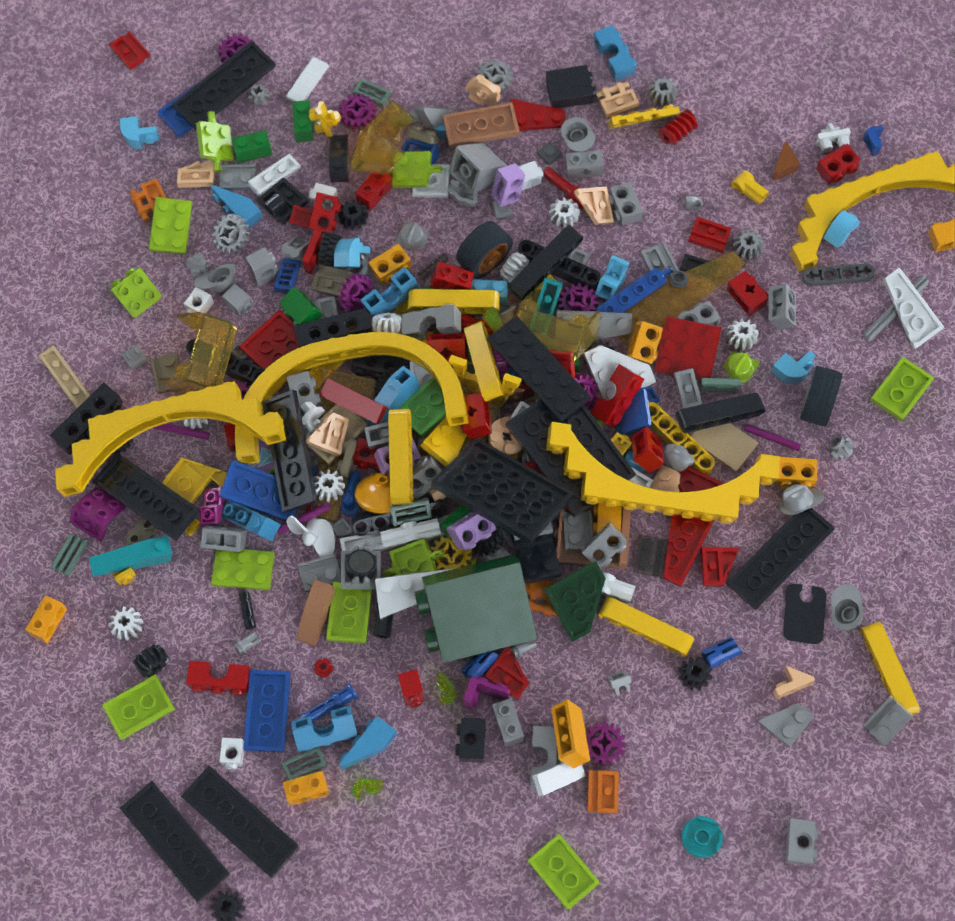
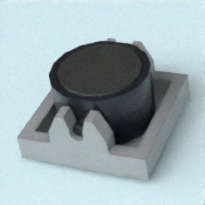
(360, 568)

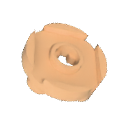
(490, 91)
(496, 440)

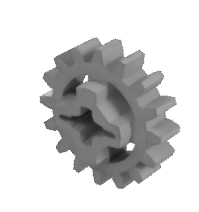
(496, 73)
(230, 233)

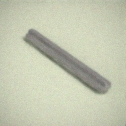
(890, 313)

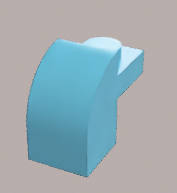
(135, 135)
(841, 228)
(348, 253)
(613, 278)
(791, 371)

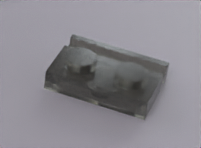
(649, 556)

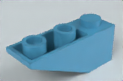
(237, 205)
(397, 390)
(250, 520)
(373, 741)

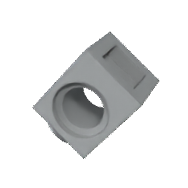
(237, 300)

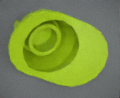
(740, 366)

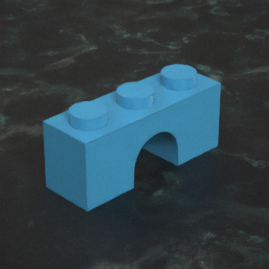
(610, 41)
(391, 298)
(309, 736)

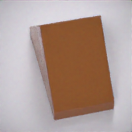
(786, 163)

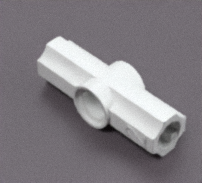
(410, 532)
(616, 588)

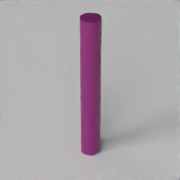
(184, 431)
(772, 437)
(306, 517)

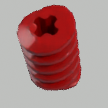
(678, 127)

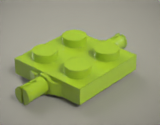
(214, 141)
(414, 170)
(413, 559)

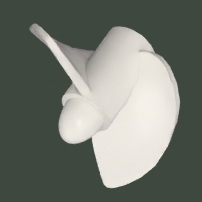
(317, 533)

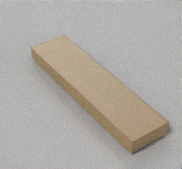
(64, 376)

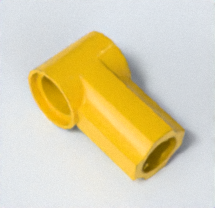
(746, 184)

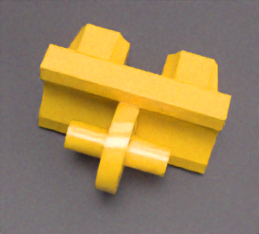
(327, 118)

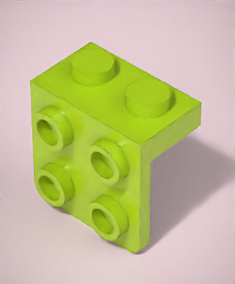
(135, 291)

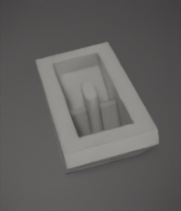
(431, 116)

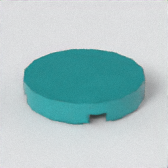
(696, 834)

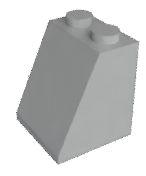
(475, 166)

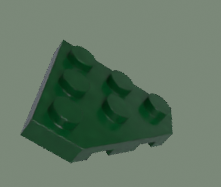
(577, 599)

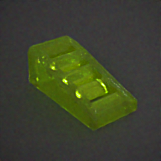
(492, 319)

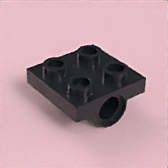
(281, 199)

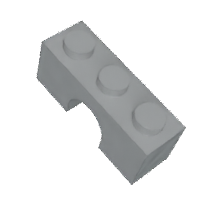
(417, 322)
(545, 741)

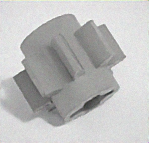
(258, 94)
(197, 264)
(841, 447)

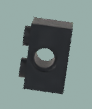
(471, 727)

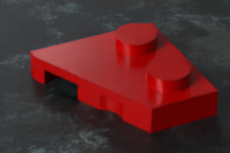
(716, 564)
(508, 672)

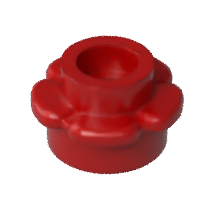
(323, 672)

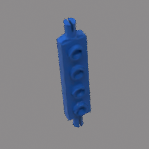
(636, 291)

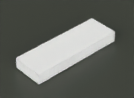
(307, 80)
(265, 180)
(556, 778)

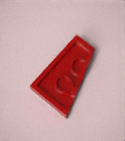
(537, 116)

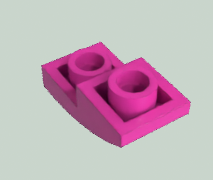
(213, 507)

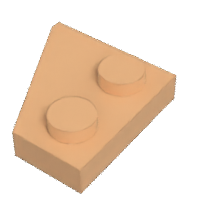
(330, 434)
(666, 480)

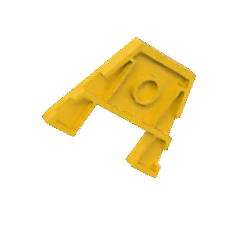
(470, 380)
(190, 480)

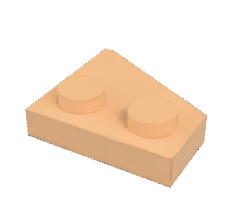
(196, 175)
(596, 204)

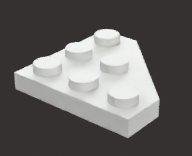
(603, 363)

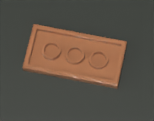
(481, 125)

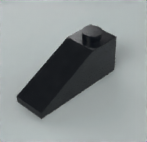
(339, 159)

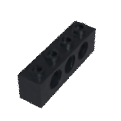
(339, 323)
(361, 368)
(88, 409)

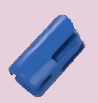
(721, 652)
(479, 664)

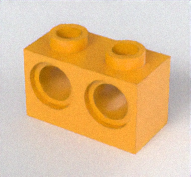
(387, 261)
(640, 340)
(795, 467)
(46, 619)
(306, 788)

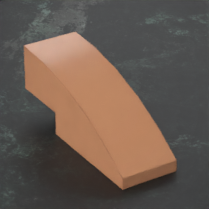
(315, 612)

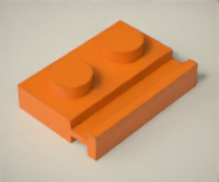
(603, 792)

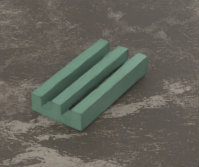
(384, 99)
(719, 385)
(424, 501)
(77, 540)
(307, 771)

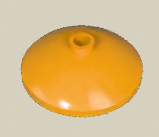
(374, 493)

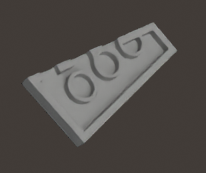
(610, 323)

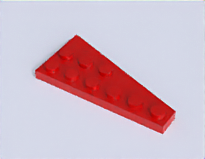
(685, 534)

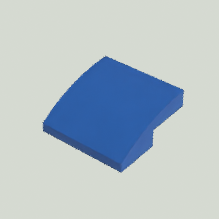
(636, 415)

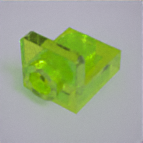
(445, 685)
(370, 785)

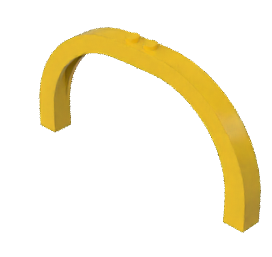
(348, 348)

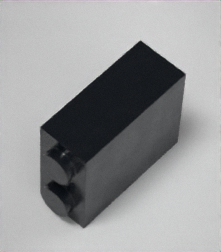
(570, 87)

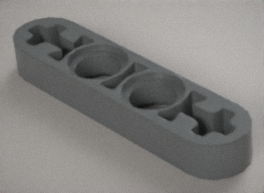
(838, 276)

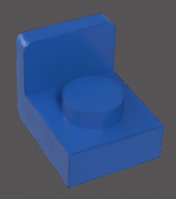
(873, 140)

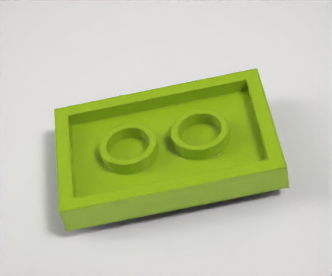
(170, 225)
(902, 389)
(243, 569)
(349, 615)
(138, 707)
(563, 872)

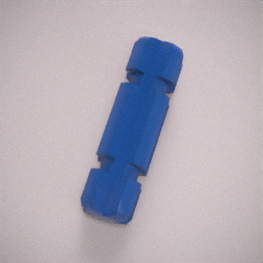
(349, 492)

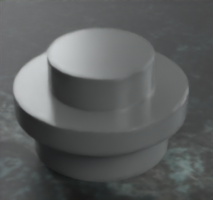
(679, 279)

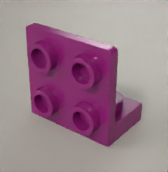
(95, 513)
(481, 685)

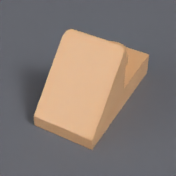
(797, 681)

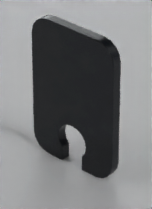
(804, 619)

